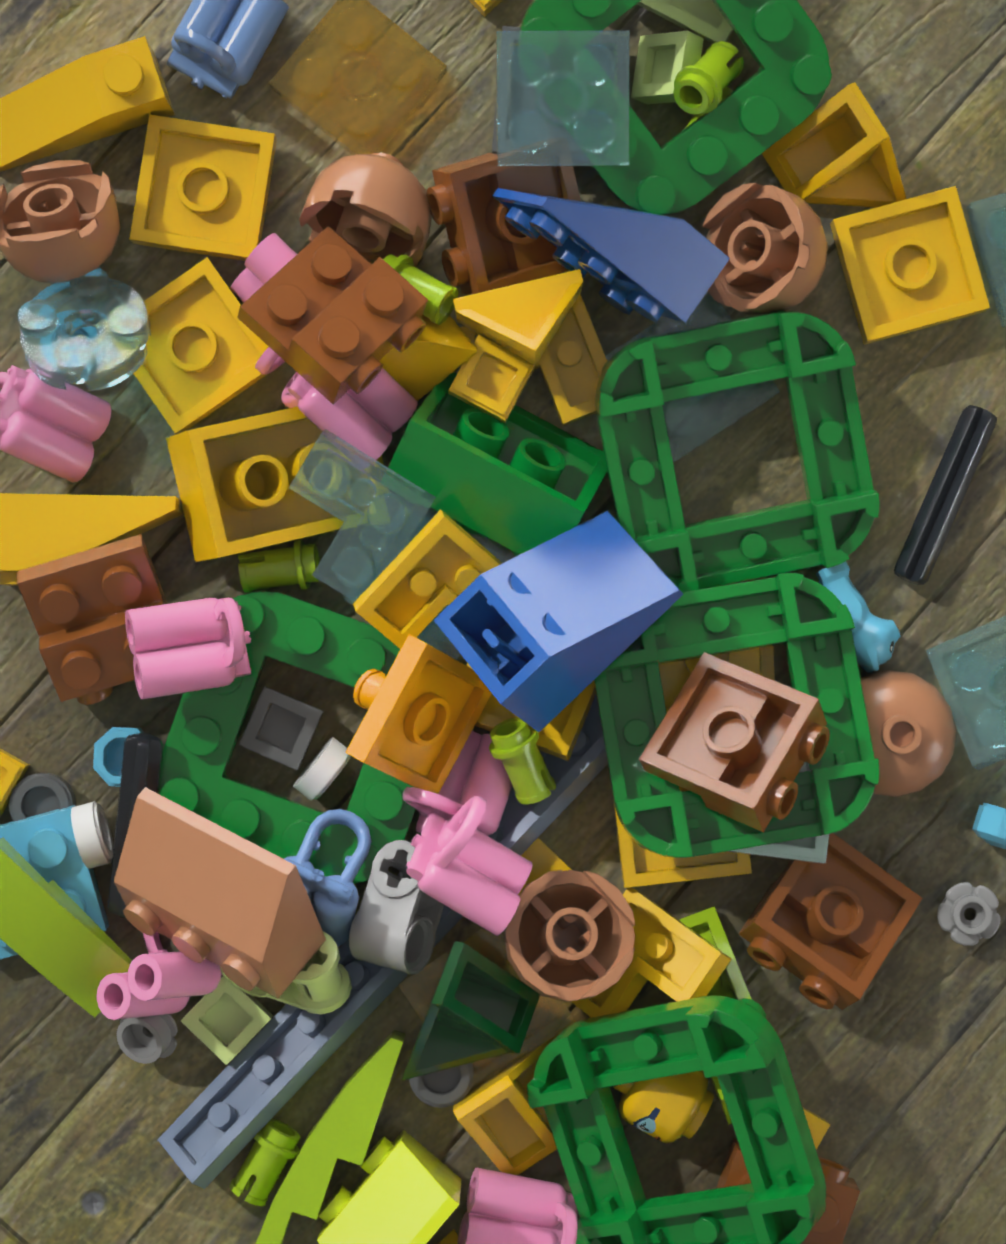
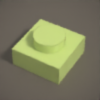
(659, 62)
(226, 1020)

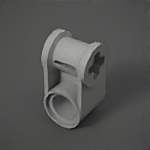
(395, 916)

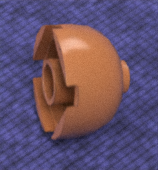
(371, 206)
(58, 221)
(772, 248)
(908, 731)
(570, 935)

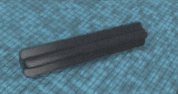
(945, 495)
(139, 770)

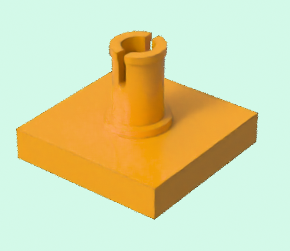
(417, 715)

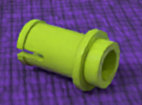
(701, 85)
(439, 294)
(279, 567)
(517, 748)
(265, 1161)

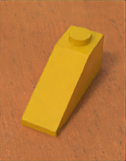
(82, 103)
(60, 525)

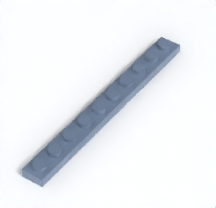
(300, 1042)

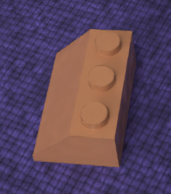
(216, 896)

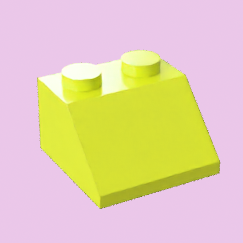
(398, 1199)

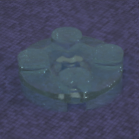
(82, 302)

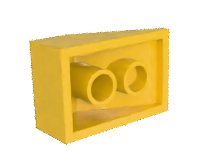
(238, 483)

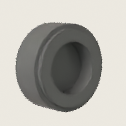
(39, 795)
(445, 1086)

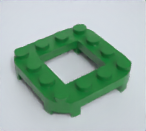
(742, 126)
(826, 430)
(727, 621)
(212, 719)
(664, 1040)

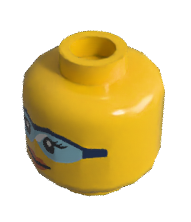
(666, 1105)

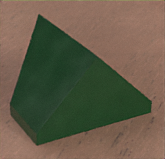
(472, 1014)

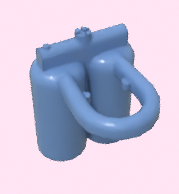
(224, 41)
(333, 896)

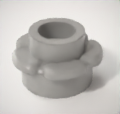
(952, 910)
(147, 1037)

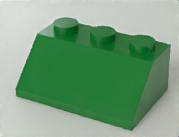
(498, 478)

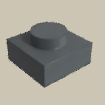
(281, 728)

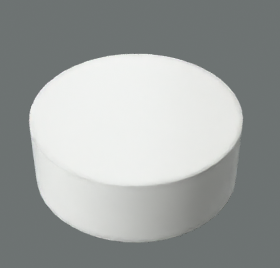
(322, 769)
(92, 834)

